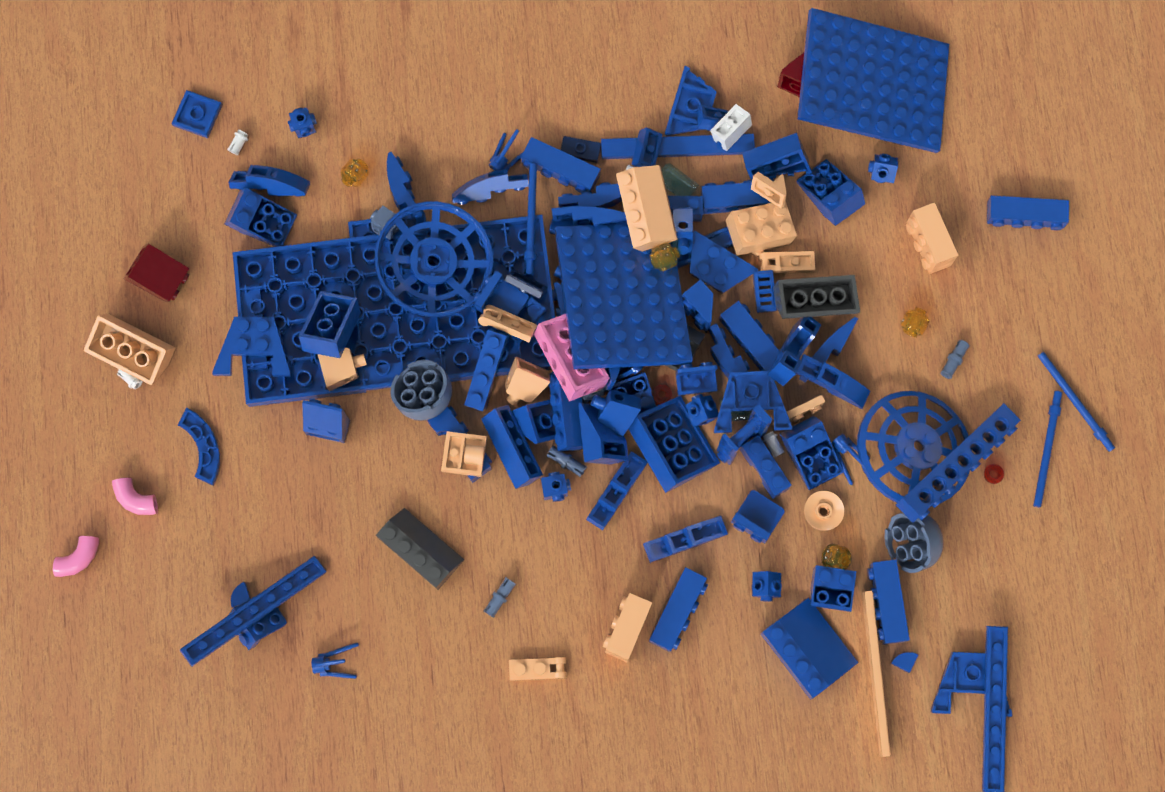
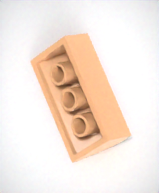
(646, 207)
(128, 348)

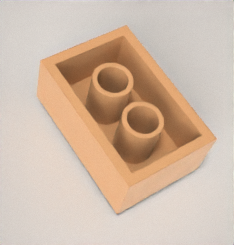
(760, 228)
(931, 238)
(627, 627)

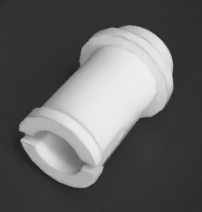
(238, 142)
(133, 382)
(773, 444)

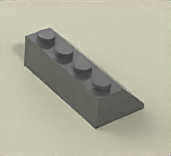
(816, 296)
(420, 548)

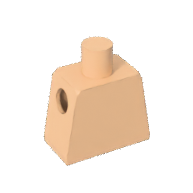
(340, 370)
(525, 381)

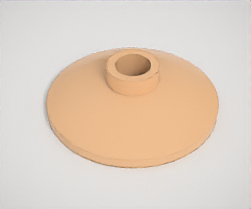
(829, 502)

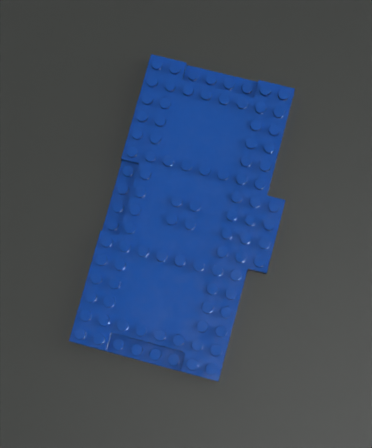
(288, 278)

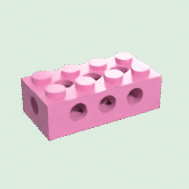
(555, 344)

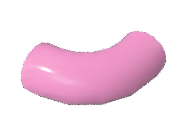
(132, 500)
(79, 559)

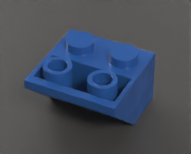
(699, 304)
(832, 588)

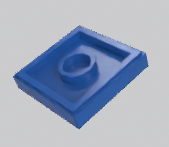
(197, 114)

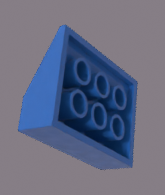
(672, 444)
(809, 648)

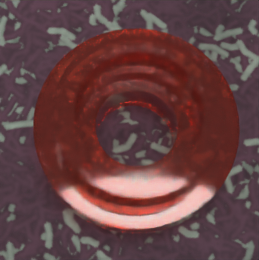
(657, 398)
(996, 468)

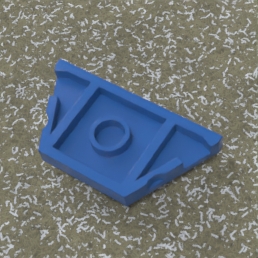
(689, 96)
(716, 264)

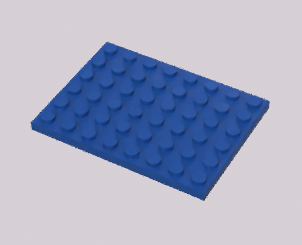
(873, 81)
(617, 302)

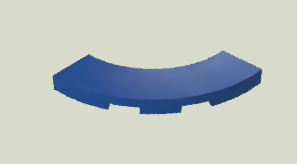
(207, 445)

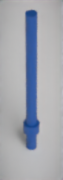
(530, 254)
(1054, 412)
(1099, 433)

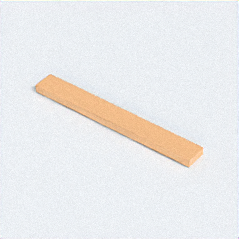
(876, 674)

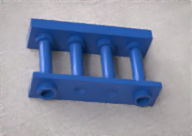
(757, 425)

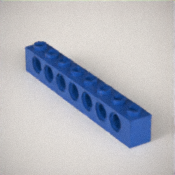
(911, 503)

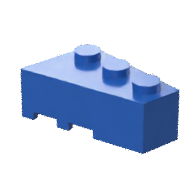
(777, 158)

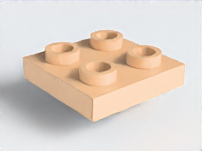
(464, 454)

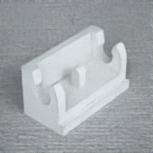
(731, 127)

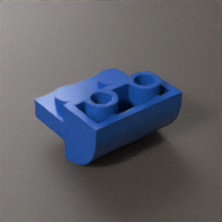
(639, 387)

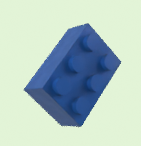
(329, 324)

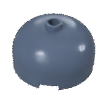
(424, 397)
(924, 542)

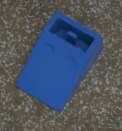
(832, 192)
(260, 218)
(325, 421)
(598, 441)
(812, 452)

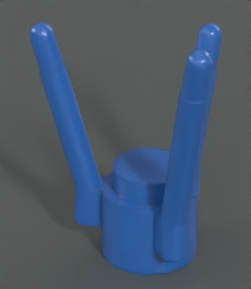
(498, 160)
(843, 445)
(322, 663)

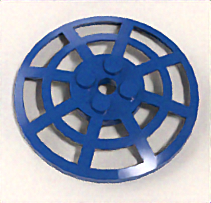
(433, 248)
(905, 440)

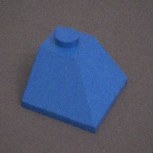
(536, 421)

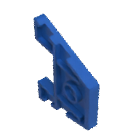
(252, 338)
(744, 393)
(962, 675)

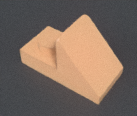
(771, 190)

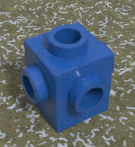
(302, 122)
(883, 168)
(702, 410)
(549, 482)
(766, 585)

